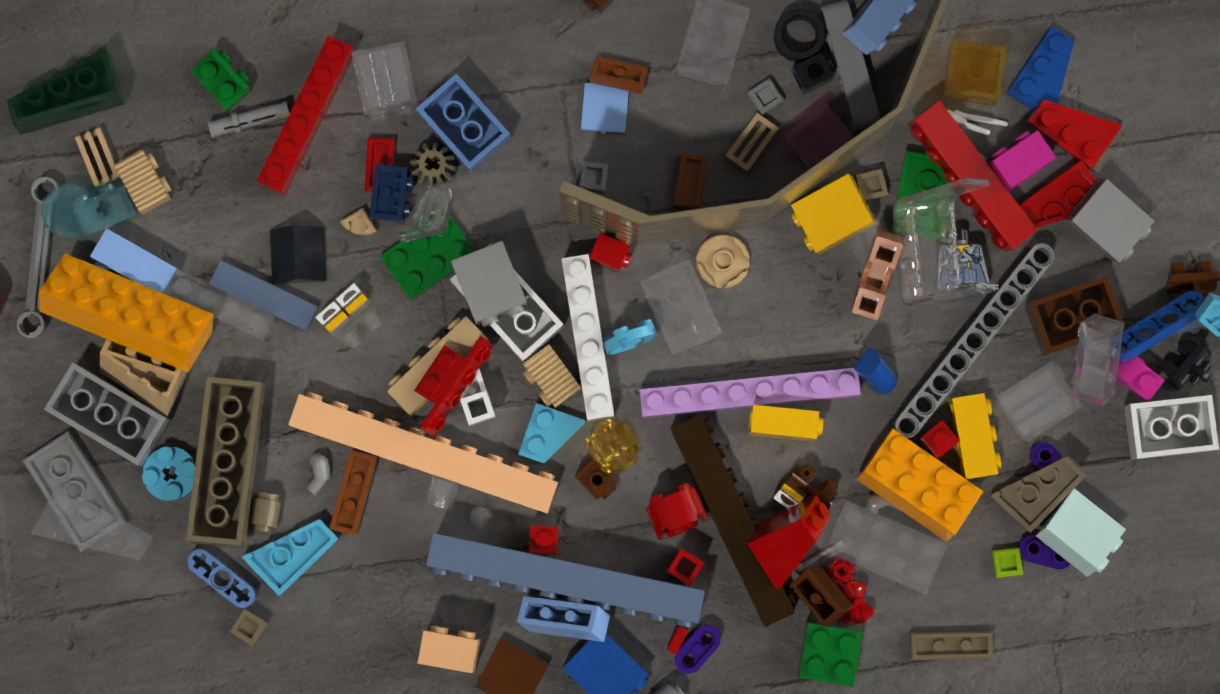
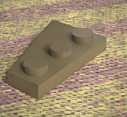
(1040, 492)

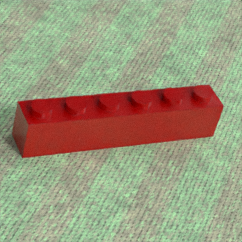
(306, 116)
(960, 159)

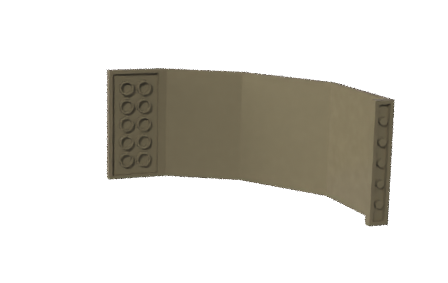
(638, 228)

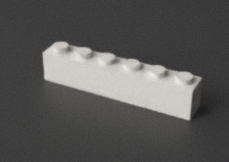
(588, 337)

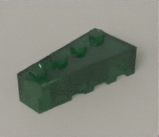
(69, 94)

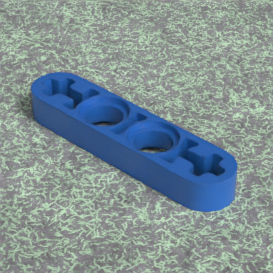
(1161, 329)

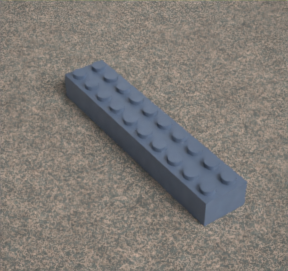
(565, 578)

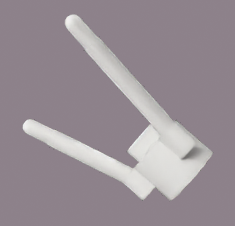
(961, 117)

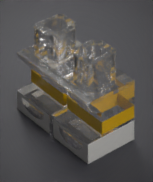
(341, 325)

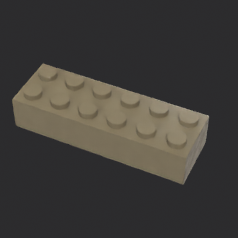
(225, 462)

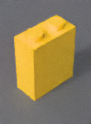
(832, 214)
(785, 423)

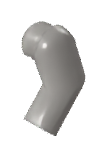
(321, 473)
(876, 502)

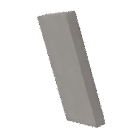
(66, 465)

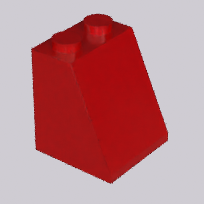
(787, 538)

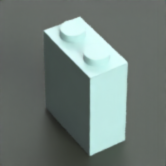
(1081, 533)

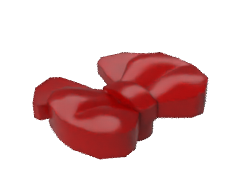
(861, 611)

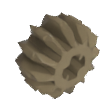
(433, 174)

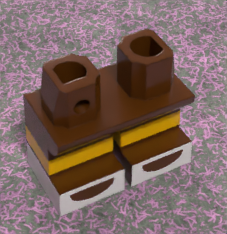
(798, 486)

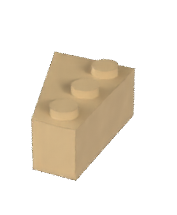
(142, 375)

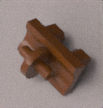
(1202, 281)

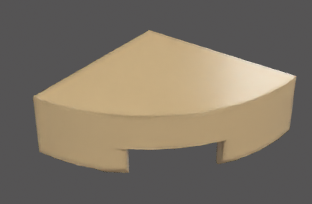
(359, 224)

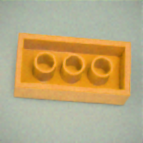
(920, 485)

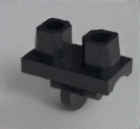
(1195, 356)

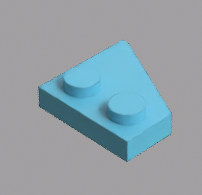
(548, 432)

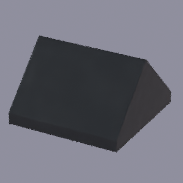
(298, 254)

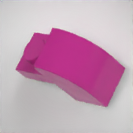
(1138, 378)

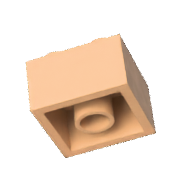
(449, 650)

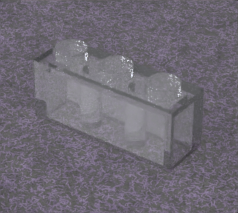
(1097, 359)

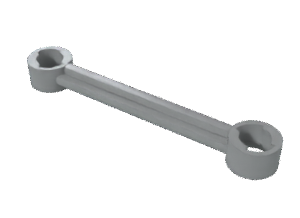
(37, 265)

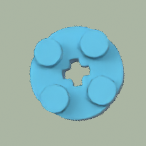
(626, 339)
(154, 474)

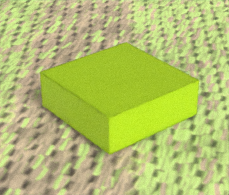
(1007, 562)

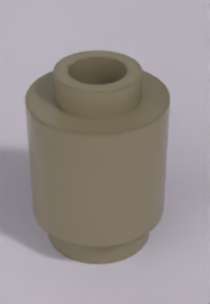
(265, 512)

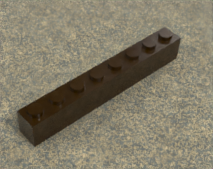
(730, 515)

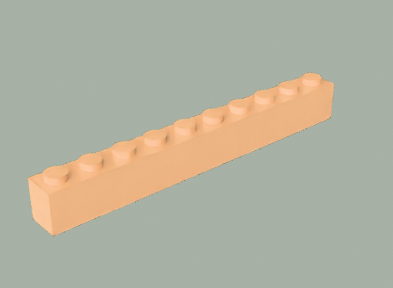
(422, 453)

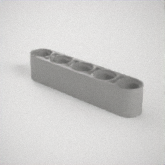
(850, 67)

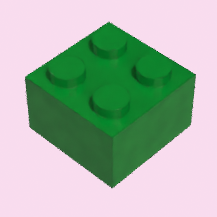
(829, 654)

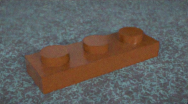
(353, 492)

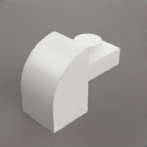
(477, 401)

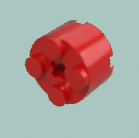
(676, 512)

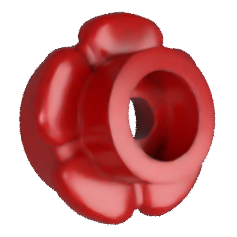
(846, 576)

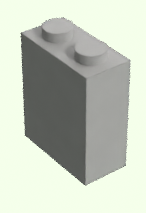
(1110, 220)
(489, 284)

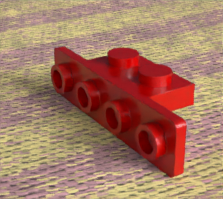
(447, 381)

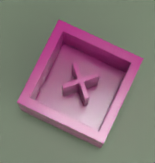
(1022, 161)

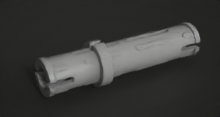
(247, 119)

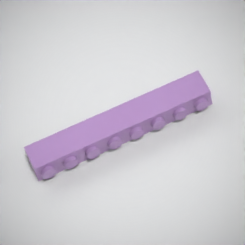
(749, 392)

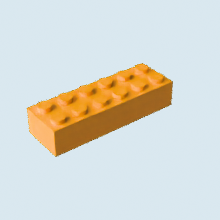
(126, 312)

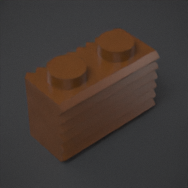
(821, 595)

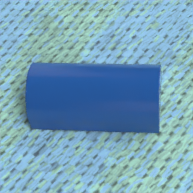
(876, 372)

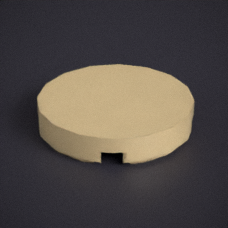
(722, 261)

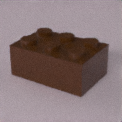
(1058, 316)

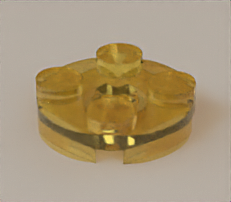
(606, 457)

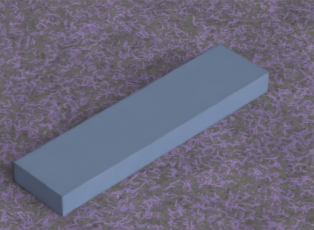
(264, 295)

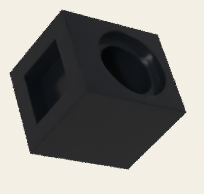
(808, 83)

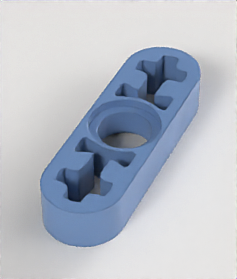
(201, 571)

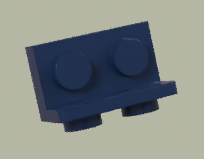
(390, 193)

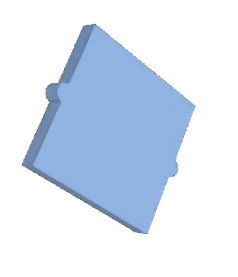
(604, 109)

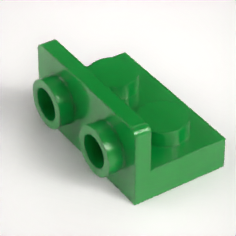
(221, 80)

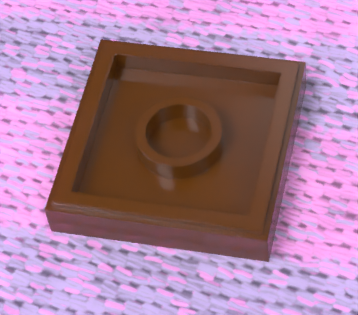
(511, 671)

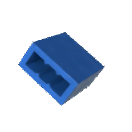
(606, 669)

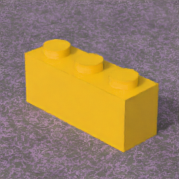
(975, 436)

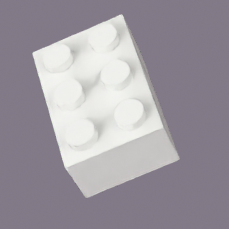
(1171, 427)

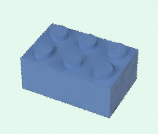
(463, 123)

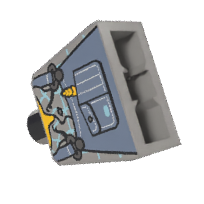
(970, 261)

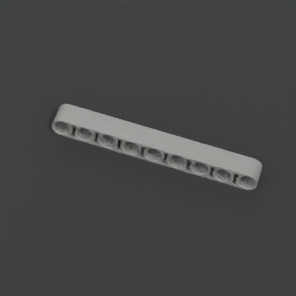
(980, 330)

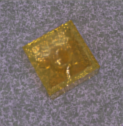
(974, 72)

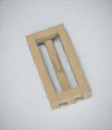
(765, 124)
(89, 137)

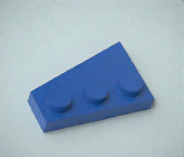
(1044, 72)

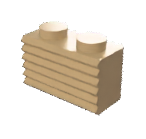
(142, 181)
(551, 377)

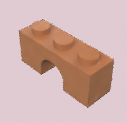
(876, 274)

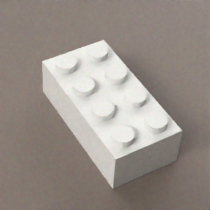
(527, 330)

